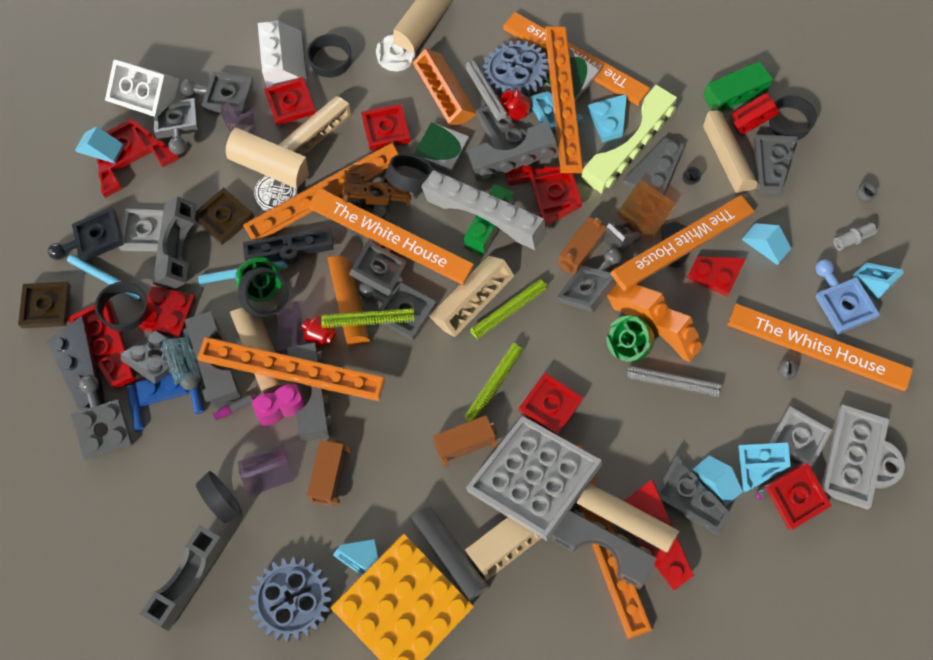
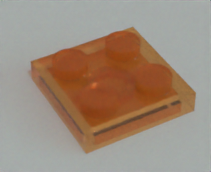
(646, 209)

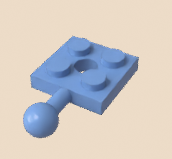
(848, 291)

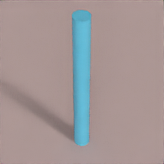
(96, 272)
(229, 274)

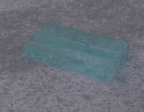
(172, 362)

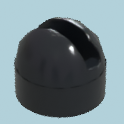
(694, 174)

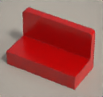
(754, 114)

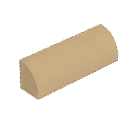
(418, 23)
(318, 126)
(729, 152)
(267, 158)
(472, 296)
(255, 334)
(628, 517)
(500, 547)

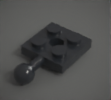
(84, 234)

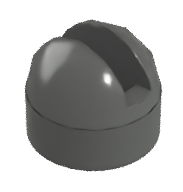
(867, 192)
(783, 370)

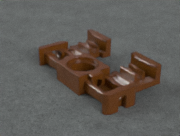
(355, 188)

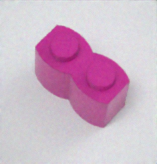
(274, 406)

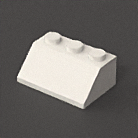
(281, 53)
(140, 88)

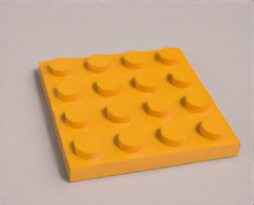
(402, 604)

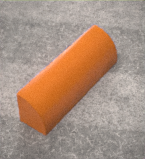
(444, 87)
(347, 299)

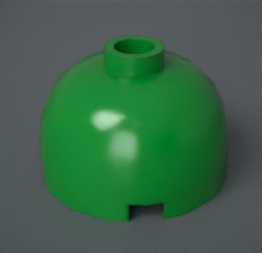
(262, 286)
(630, 338)

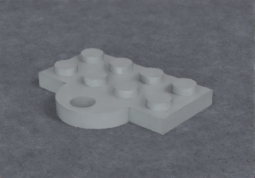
(859, 458)

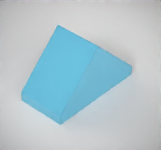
(100, 145)
(768, 241)
(877, 278)
(718, 479)
(358, 555)

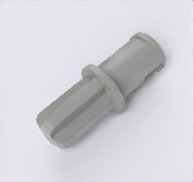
(854, 236)

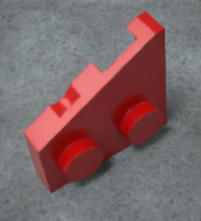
(716, 273)

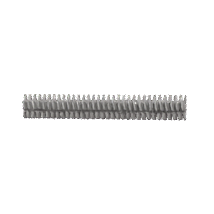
(486, 90)
(674, 380)

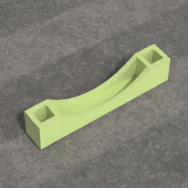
(604, 167)

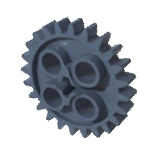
(516, 68)
(300, 619)

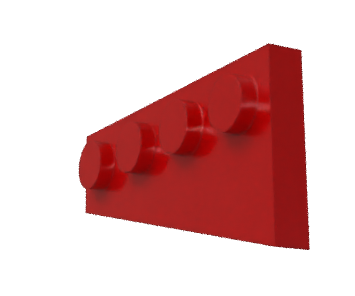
(107, 345)
(672, 565)

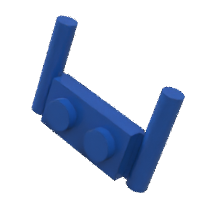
(148, 393)

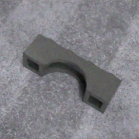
(490, 161)
(176, 222)
(219, 384)
(312, 418)
(632, 562)
(171, 599)

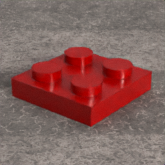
(289, 101)
(385, 126)
(167, 311)
(550, 404)
(798, 496)

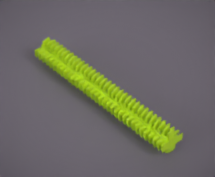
(508, 308)
(372, 316)
(502, 371)

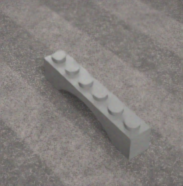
(517, 223)

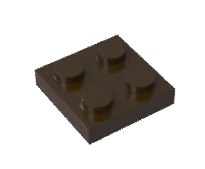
(223, 216)
(44, 304)

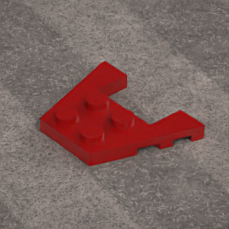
(136, 144)
(554, 191)

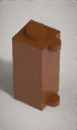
(582, 245)
(465, 439)
(327, 472)

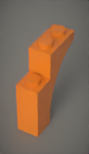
(669, 324)

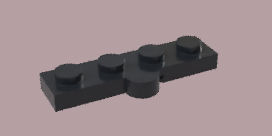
(289, 246)

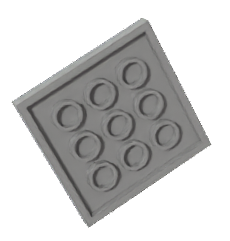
(534, 477)

